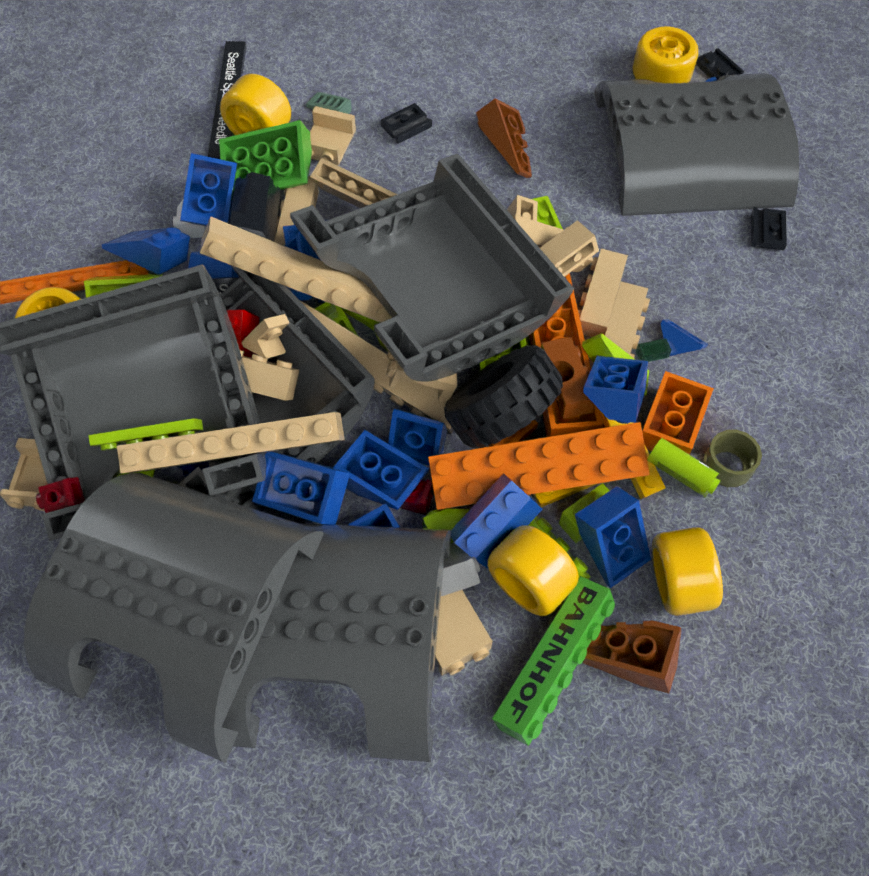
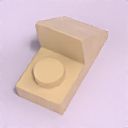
(265, 337)

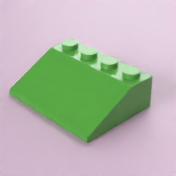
(273, 151)

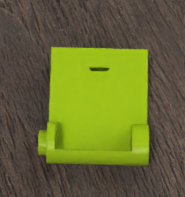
(684, 468)

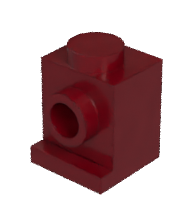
(68, 493)
(420, 498)

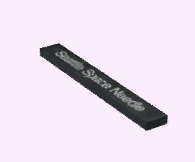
(230, 72)

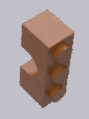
(568, 362)

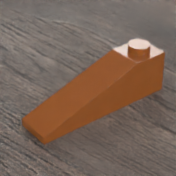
(504, 129)

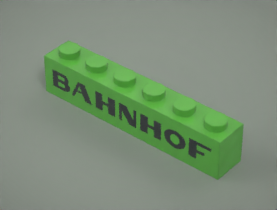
(554, 661)

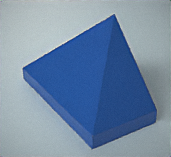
(680, 339)

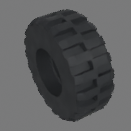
(503, 397)

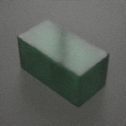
(653, 350)

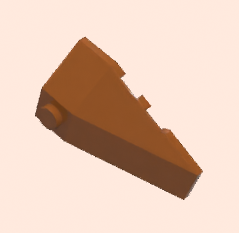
(637, 653)

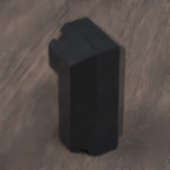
(255, 205)

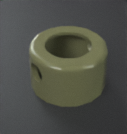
(742, 446)

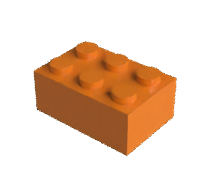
(676, 412)

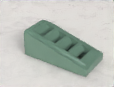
(337, 103)

